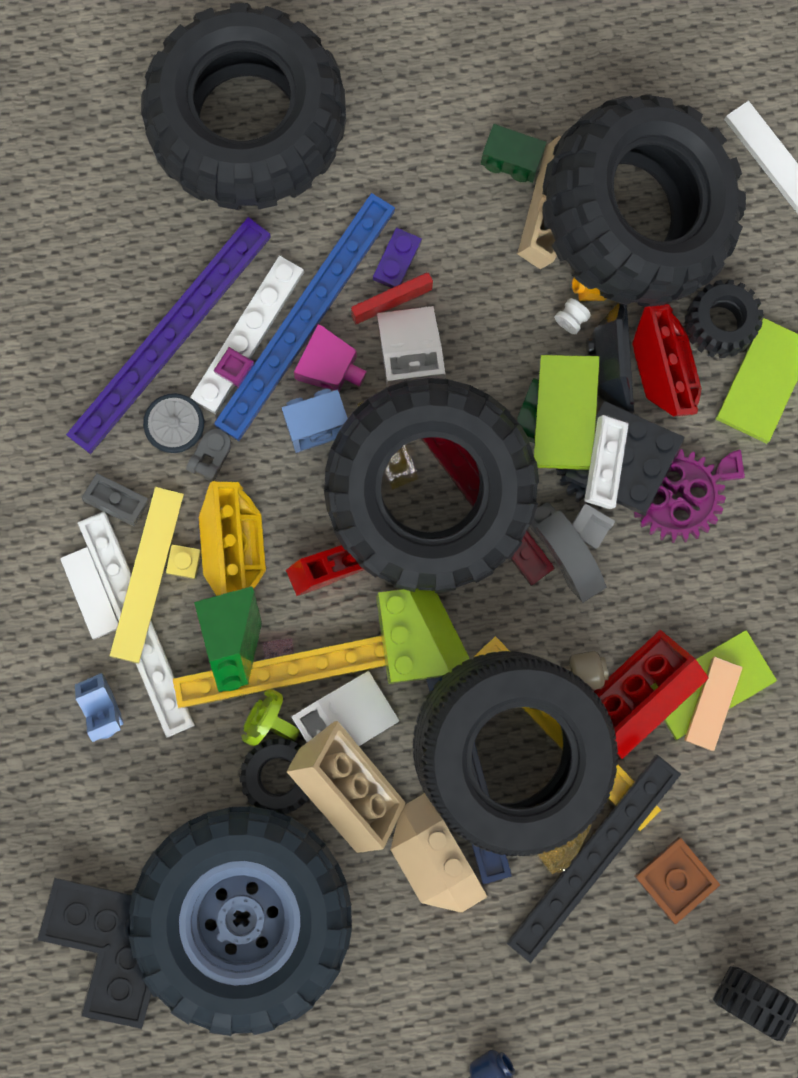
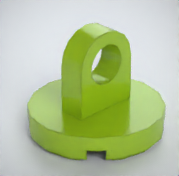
(265, 718)

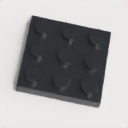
(645, 460)

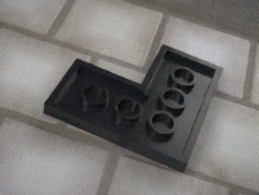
(99, 923)

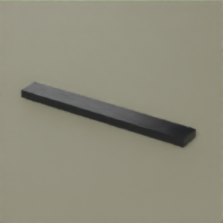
(593, 858)

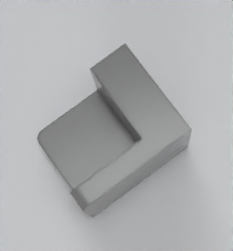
(592, 525)

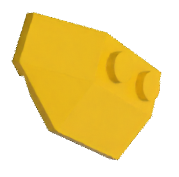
(231, 538)

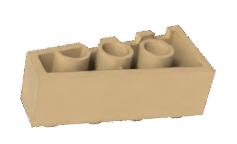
(536, 240)

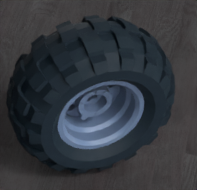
(255, 985)

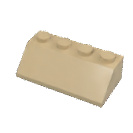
(347, 788)

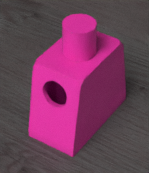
(328, 362)

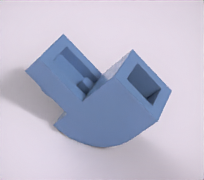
(99, 707)

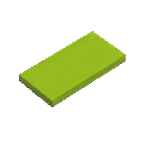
(762, 383)
(566, 411)
(753, 678)

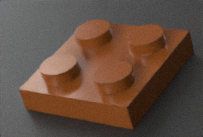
(677, 880)

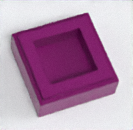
(233, 367)

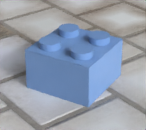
(314, 419)

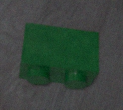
(512, 153)

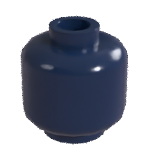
(492, 1066)

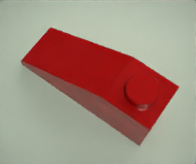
(322, 569)

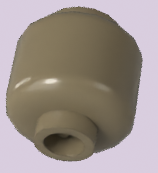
(589, 668)

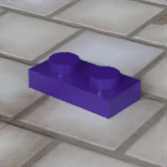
(397, 258)

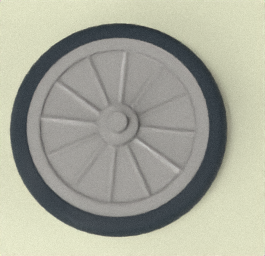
(173, 423)

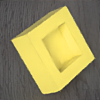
(183, 561)

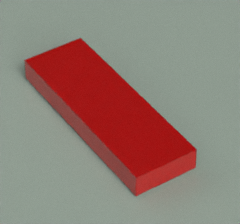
(391, 298)

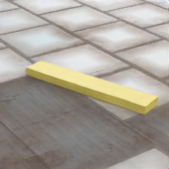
(146, 575)

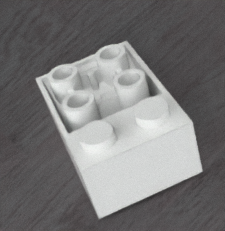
(410, 345)
(356, 706)

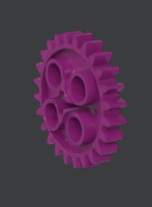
(692, 475)

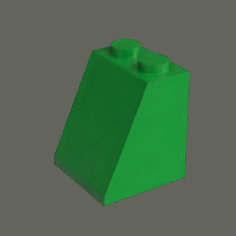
(230, 635)

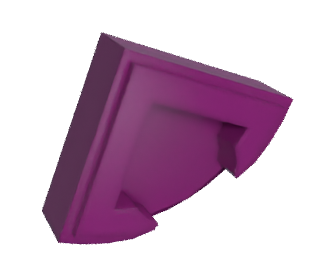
(731, 467)

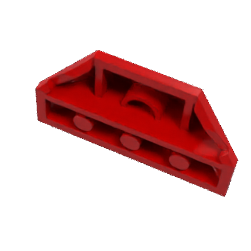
(666, 362)

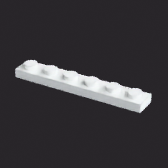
(250, 329)

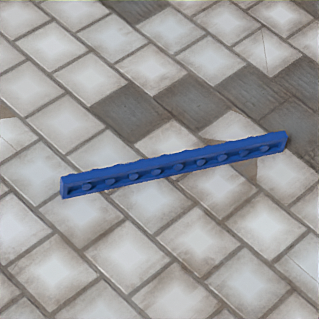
(304, 317)

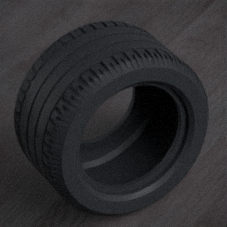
(459, 711)

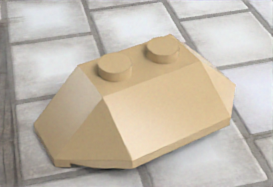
(434, 859)

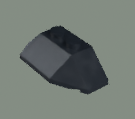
(612, 346)

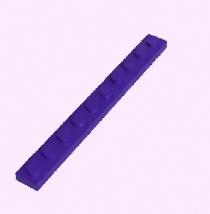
(168, 335)

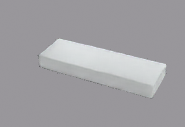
(606, 462)
(90, 593)

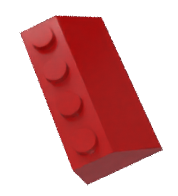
(629, 694)

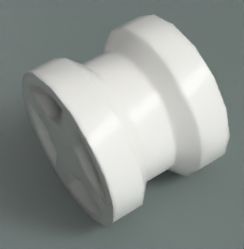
(572, 316)

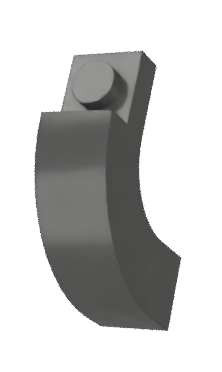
(569, 551)

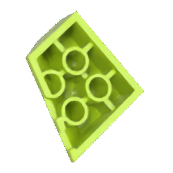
(417, 636)

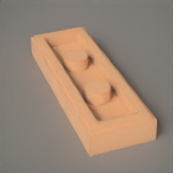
(713, 704)

